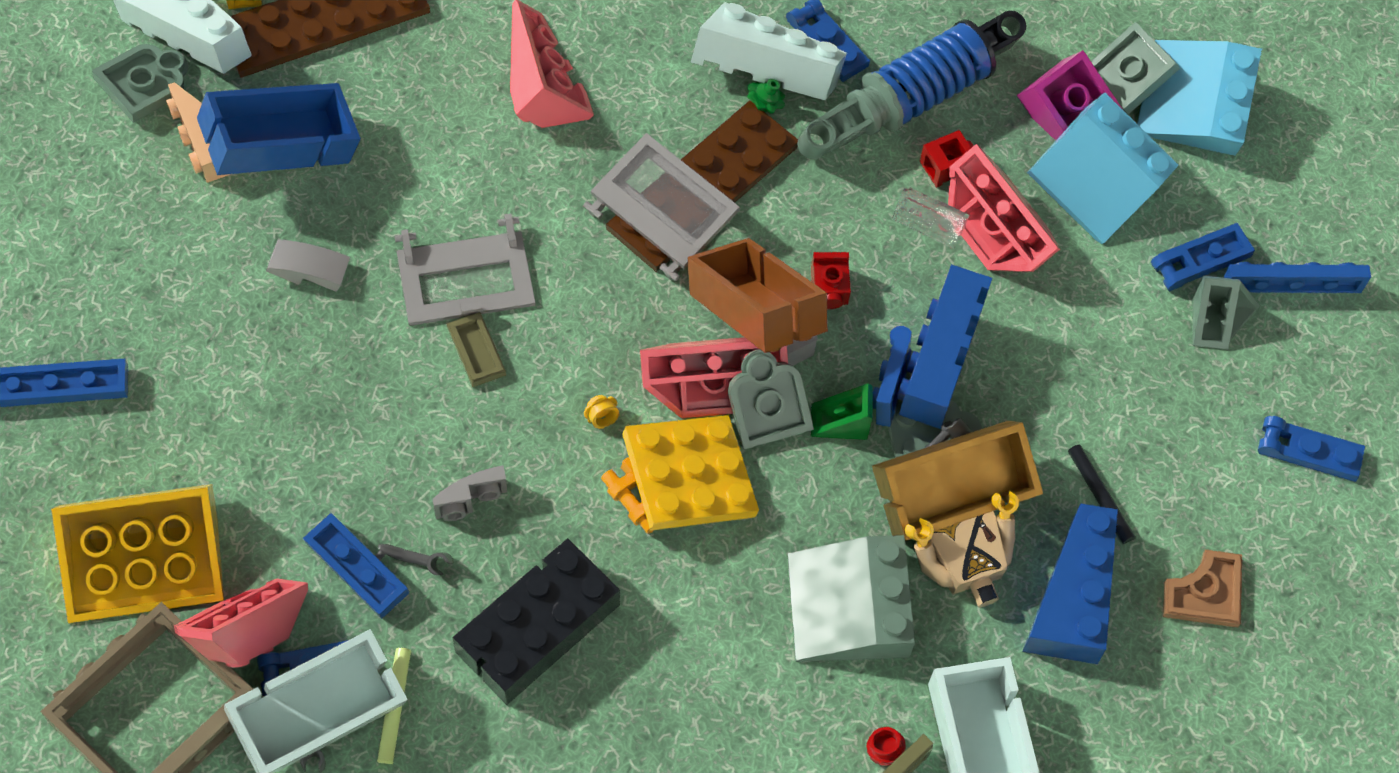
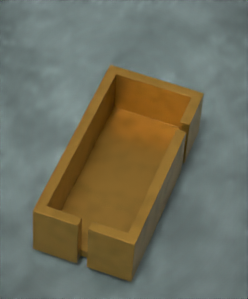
(958, 478)

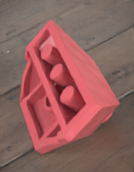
(1001, 222)
(696, 374)
(245, 623)

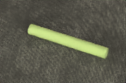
(392, 719)

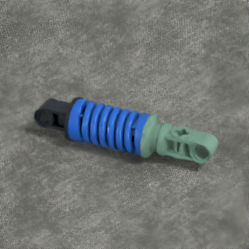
(915, 82)

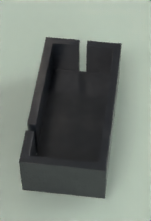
(537, 621)

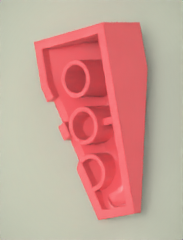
(539, 75)

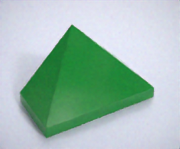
(844, 414)

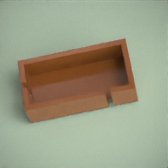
(758, 295)

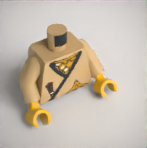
(970, 551)

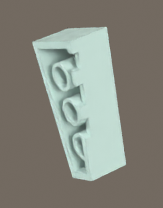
(191, 26)
(768, 51)

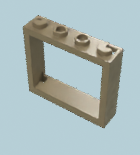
(117, 656)

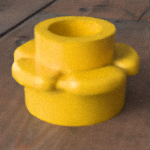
(599, 407)

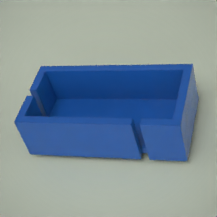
(277, 128)

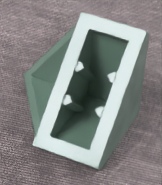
(1220, 311)

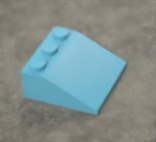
(1206, 98)
(1102, 168)

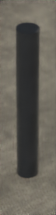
(1100, 491)

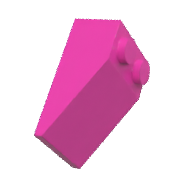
(1063, 93)

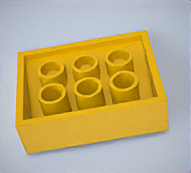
(139, 552)

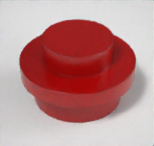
(885, 746)

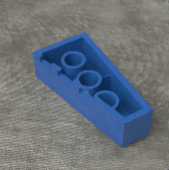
(943, 347)
(1078, 595)

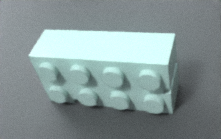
(315, 704)
(974, 721)

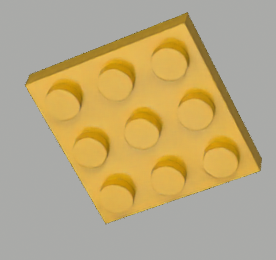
(690, 472)

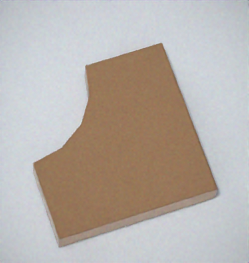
(1209, 592)

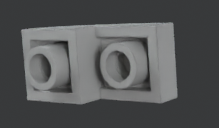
(314, 263)
(455, 500)

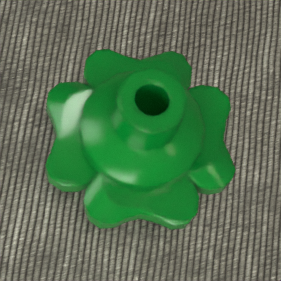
(766, 95)

